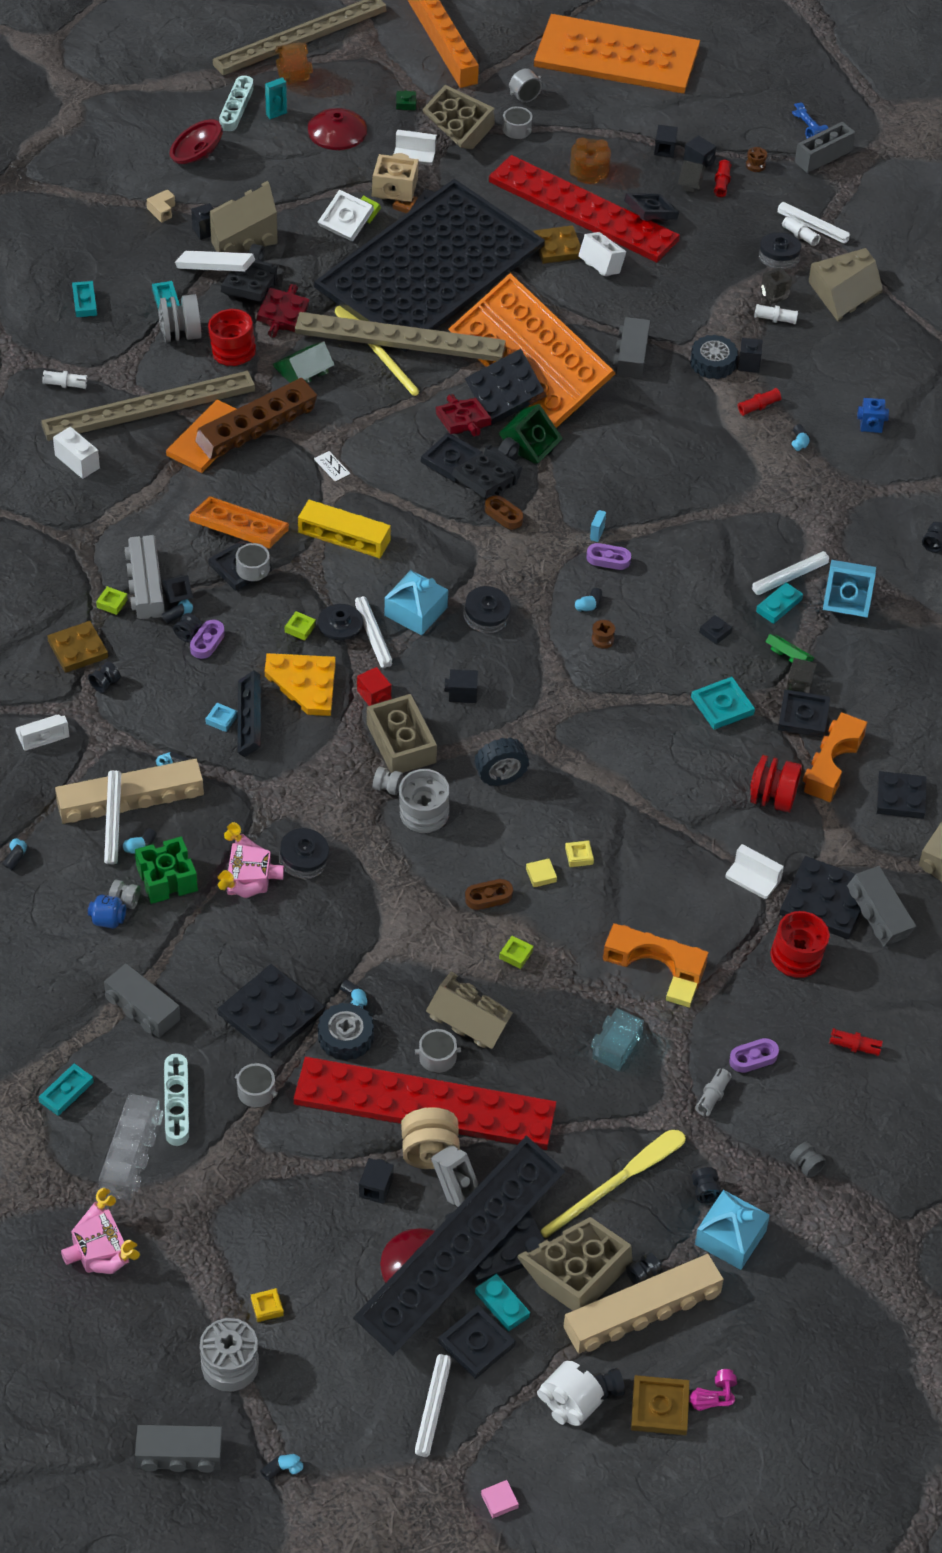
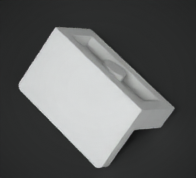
(416, 146)
(43, 732)
(755, 872)

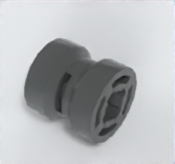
(807, 1159)

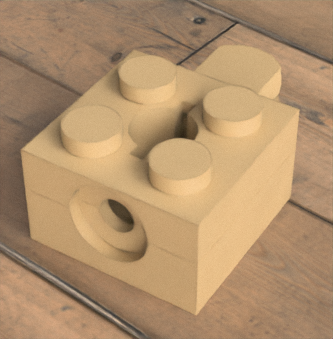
(398, 172)

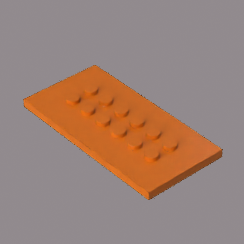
(617, 53)
(557, 355)

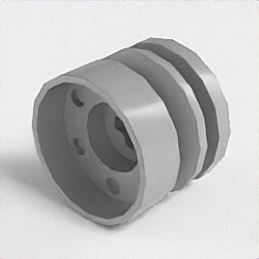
(180, 318)
(424, 800)
(229, 1354)

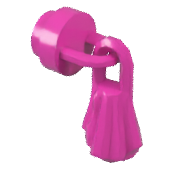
(703, 1399)

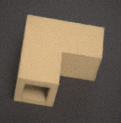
(161, 205)

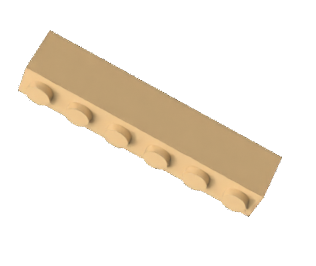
(138, 790)
(643, 1303)

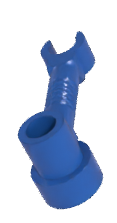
(813, 128)

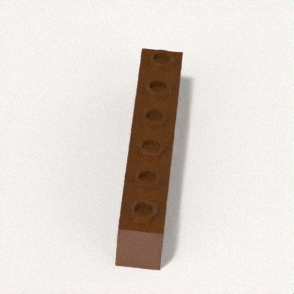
(256, 418)

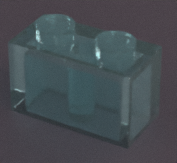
(617, 1039)

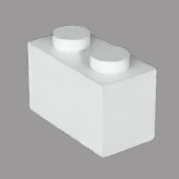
(602, 254)
(76, 452)

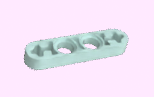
(238, 103)
(176, 1099)

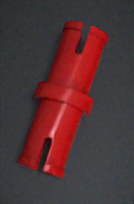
(722, 178)
(759, 401)
(855, 1042)

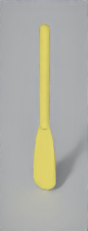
(341, 312)
(650, 1155)

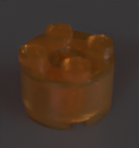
(293, 62)
(590, 160)

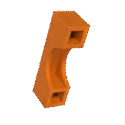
(844, 737)
(628, 945)

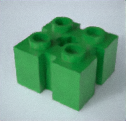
(166, 870)

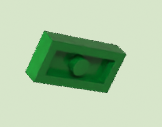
(782, 646)

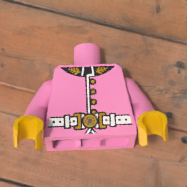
(248, 866)
(99, 1240)

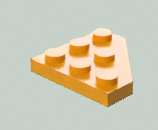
(304, 679)

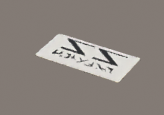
(332, 466)

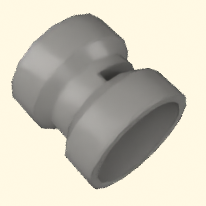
(387, 781)
(127, 893)

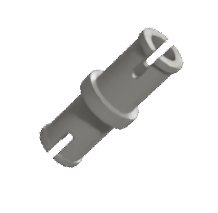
(713, 1092)

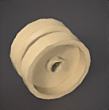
(426, 1134)

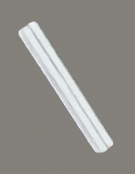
(814, 222)
(790, 573)
(373, 632)
(112, 817)
(433, 1405)

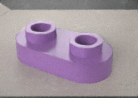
(608, 556)
(204, 643)
(752, 1055)

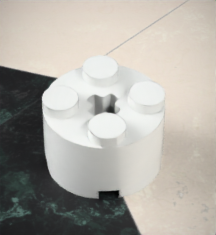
(571, 1394)

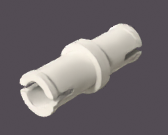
(801, 231)
(776, 314)
(64, 379)

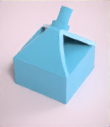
(849, 588)
(416, 602)
(732, 1229)

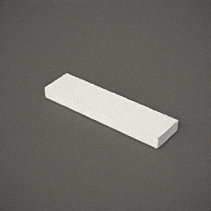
(215, 261)

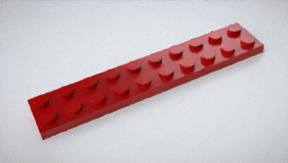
(584, 208)
(394, 1095)

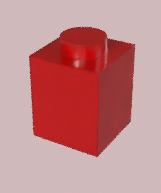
(373, 687)

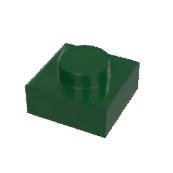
(406, 100)

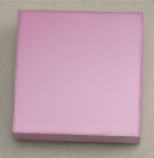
(499, 1499)

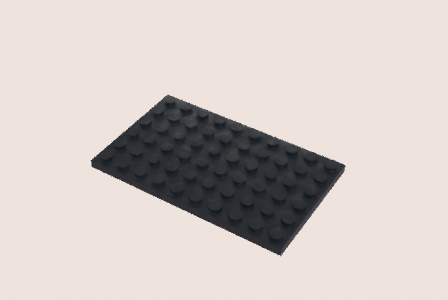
(430, 261)

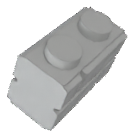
(455, 1174)

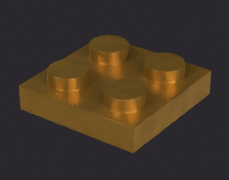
(560, 244)
(77, 646)
(660, 1405)

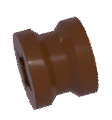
(756, 159)
(603, 634)

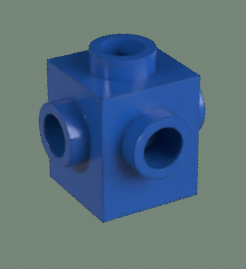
(872, 415)

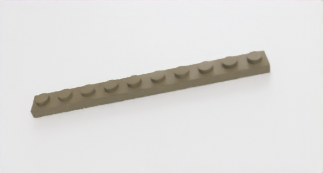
(302, 33)
(400, 336)
(150, 404)

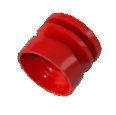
(232, 337)
(775, 783)
(799, 944)

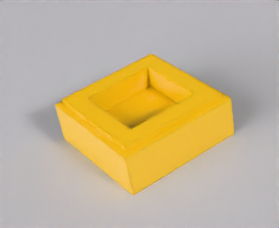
(267, 1305)

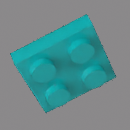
(722, 703)

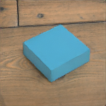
(598, 526)
(221, 717)

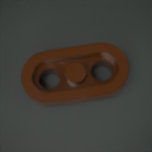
(504, 512)
(487, 894)

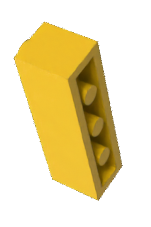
(344, 528)

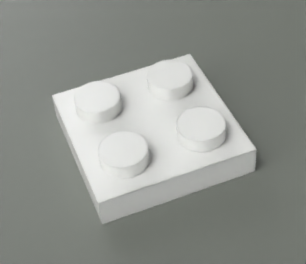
(346, 215)

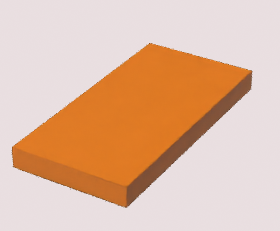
(186, 449)
(239, 522)

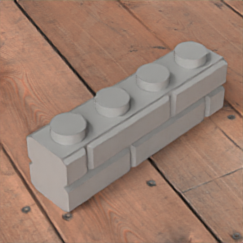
(146, 577)

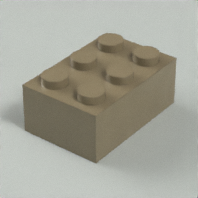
(401, 734)

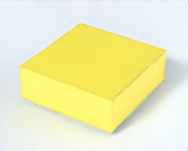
(579, 853)
(541, 873)
(681, 991)

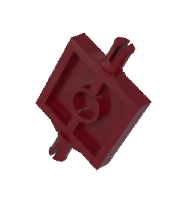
(282, 309)
(463, 415)

